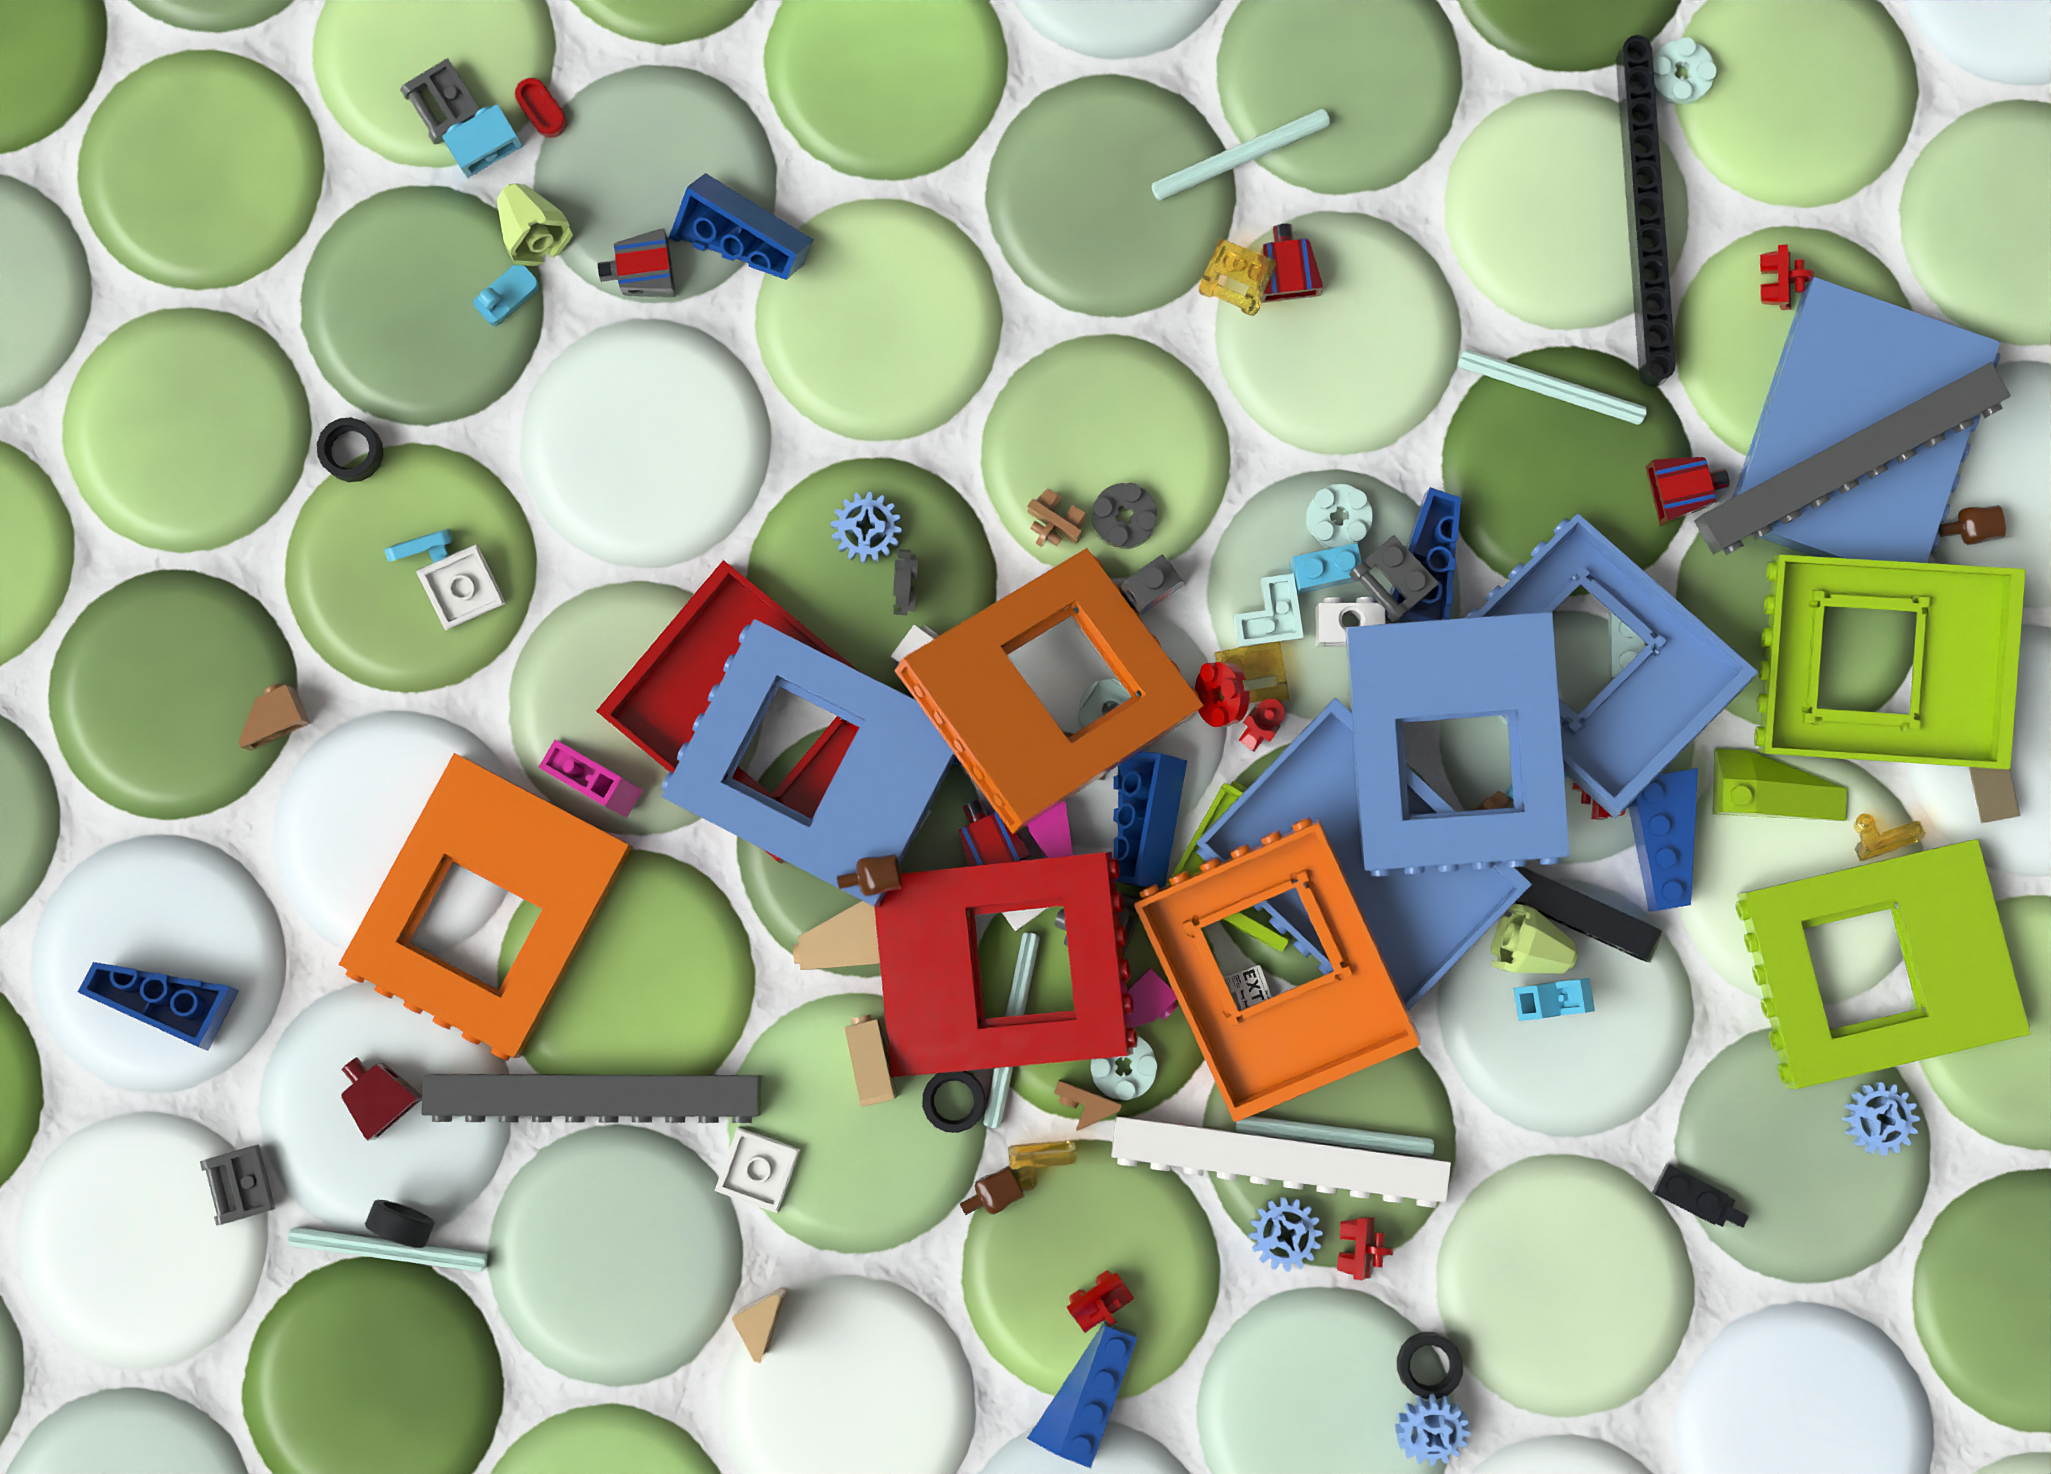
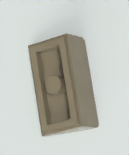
(1994, 794)

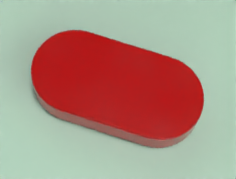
(540, 107)

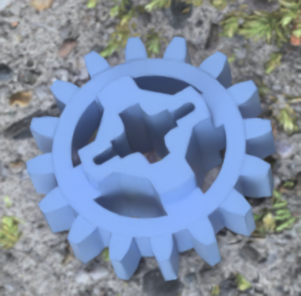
(852, 525)
(1886, 1106)
(1299, 1227)
(1432, 1429)

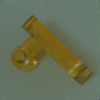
(1874, 844)
(1028, 1156)

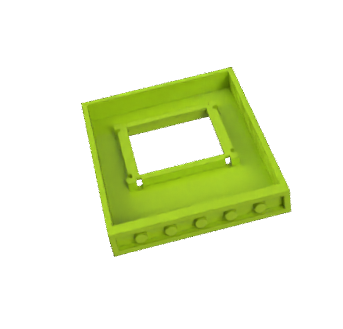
(1960, 661)
(1948, 947)

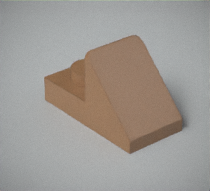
(1095, 1106)

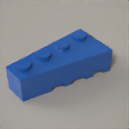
(1434, 546)
(1665, 838)
(169, 1003)

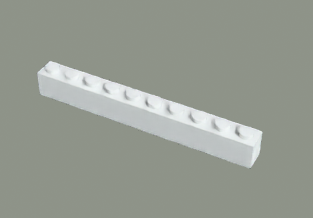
(1280, 1159)

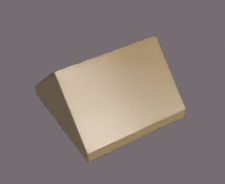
(758, 1321)

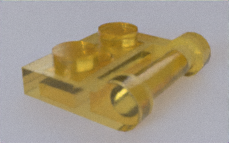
(1242, 266)
(1258, 663)

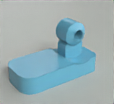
(506, 294)
(433, 542)

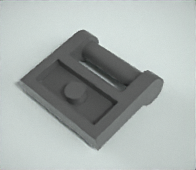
(448, 92)
(1401, 571)
(247, 1182)

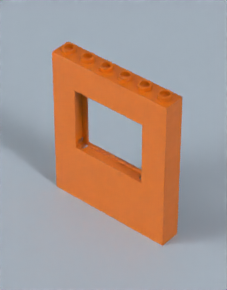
(1002, 726)
(516, 845)
(1305, 1032)

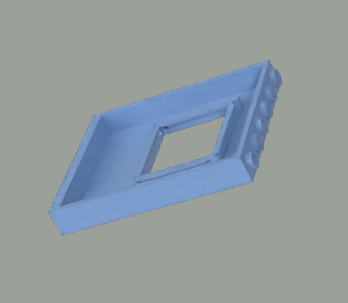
(1453, 674)
(1659, 697)
(876, 792)

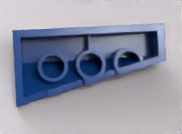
(739, 229)
(1147, 816)
(1082, 1406)

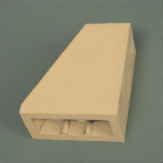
(840, 941)
(870, 1061)

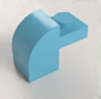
(1554, 999)

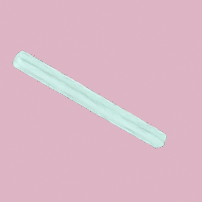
(1240, 154)
(1552, 386)
(1016, 1007)
(1336, 1135)
(386, 1249)

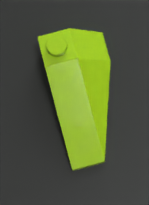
(1766, 788)

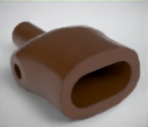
(1977, 525)
(873, 875)
(994, 1192)

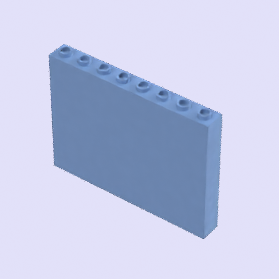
(1839, 373)
(1416, 918)

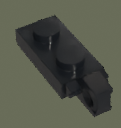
(1697, 1197)

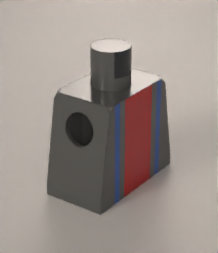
(641, 266)
(1151, 584)

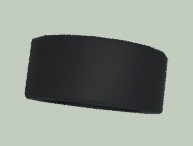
(332, 432)
(944, 1124)
(399, 1223)
(1454, 1374)

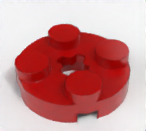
(1229, 679)

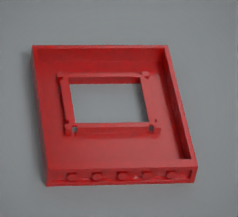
(676, 674)
(936, 976)

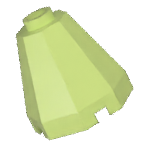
(531, 225)
(1531, 944)

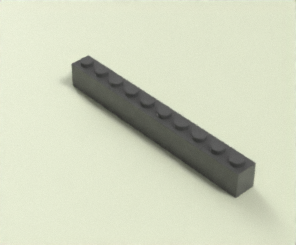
(1851, 459)
(591, 1095)

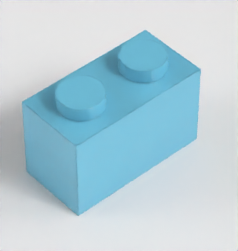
(481, 140)
(1325, 568)

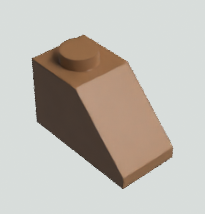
(273, 716)

